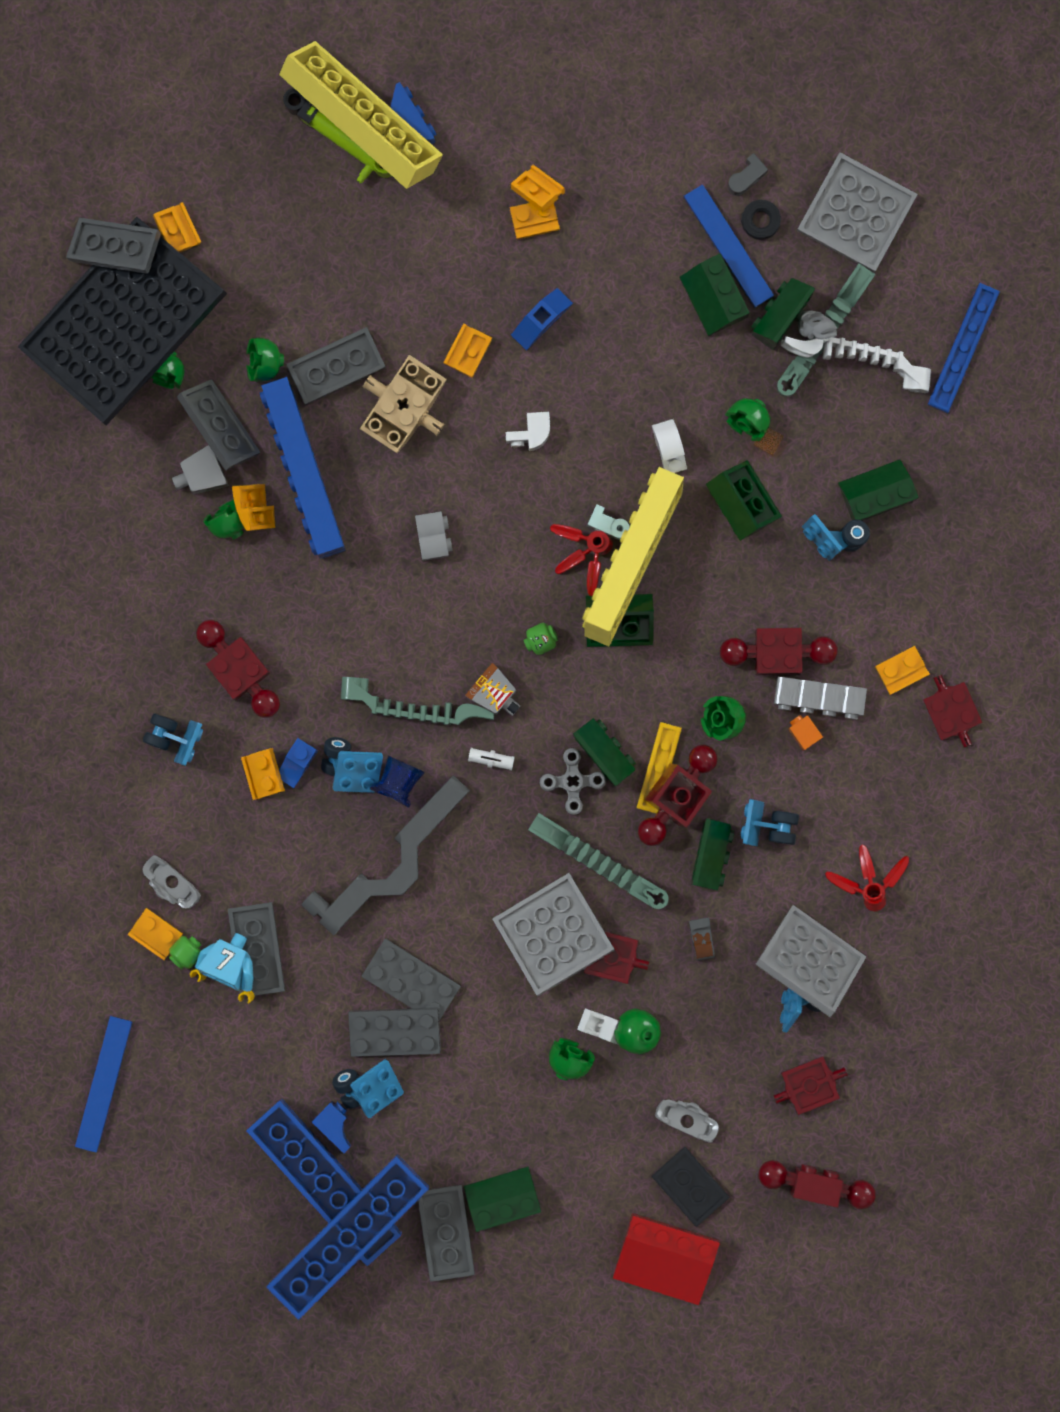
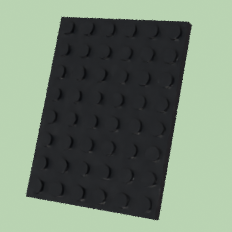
(121, 328)

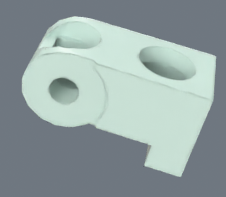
(609, 525)

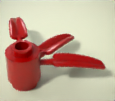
(579, 555)
(873, 893)

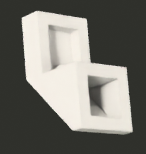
(598, 1025)

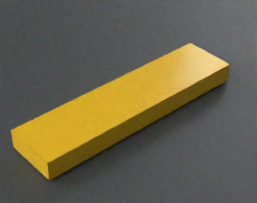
(661, 757)

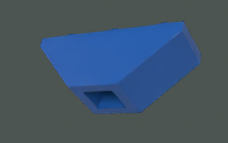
(411, 114)
(541, 318)

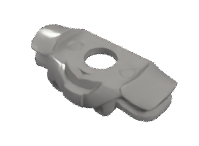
(821, 330)
(157, 872)
(672, 1112)

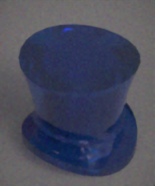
(397, 780)

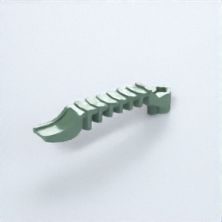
(840, 308)
(357, 690)
(593, 859)

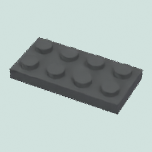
(113, 245)
(336, 366)
(218, 424)
(262, 944)
(410, 979)
(394, 1032)
(446, 1233)

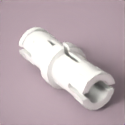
(506, 761)

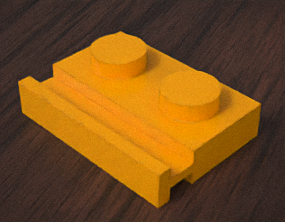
(537, 188)
(530, 221)
(177, 227)
(467, 350)
(902, 670)
(262, 774)
(154, 933)

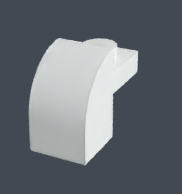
(537, 432)
(669, 446)

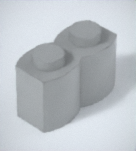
(432, 535)

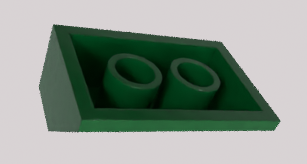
(714, 295)
(782, 312)
(878, 491)
(743, 500)
(636, 625)
(604, 751)
(712, 854)
(502, 1199)

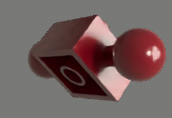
(778, 651)
(238, 668)
(677, 795)
(816, 1186)

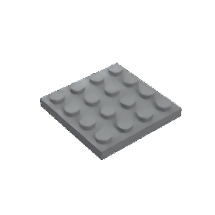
(857, 212)
(553, 934)
(811, 960)

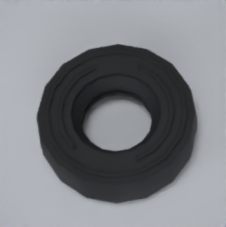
(763, 206)

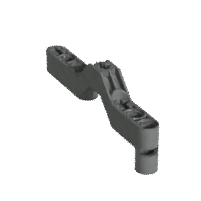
(404, 876)

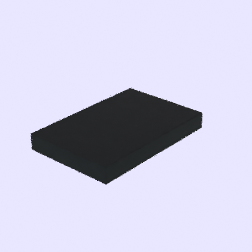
(690, 1186)

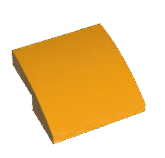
(252, 507)

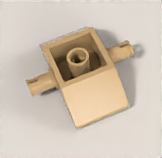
(416, 386)

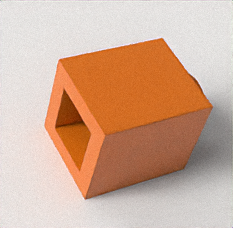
(804, 731)

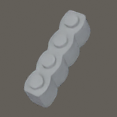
(820, 696)

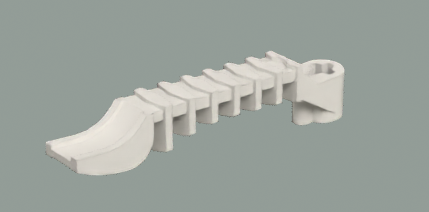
(915, 378)

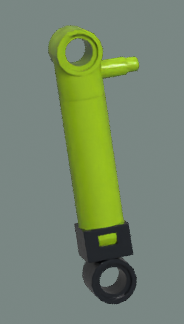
(314, 118)

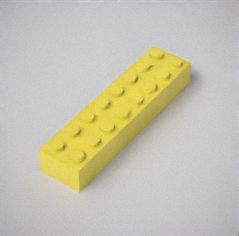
(360, 114)
(633, 556)

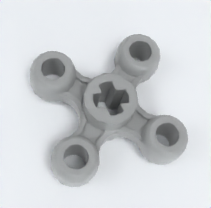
(572, 771)

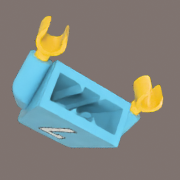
(227, 965)

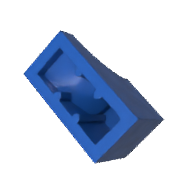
(296, 762)
(331, 1124)

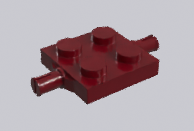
(952, 711)
(619, 963)
(810, 1085)

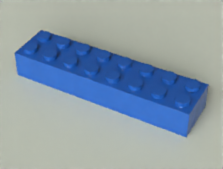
(304, 471)
(311, 1168)
(347, 1237)

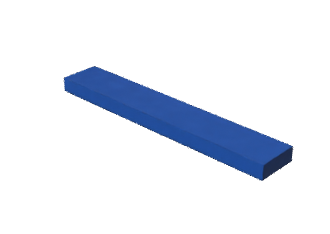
(728, 246)
(963, 348)
(103, 1084)

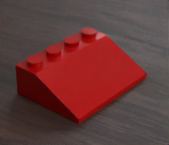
(666, 1259)

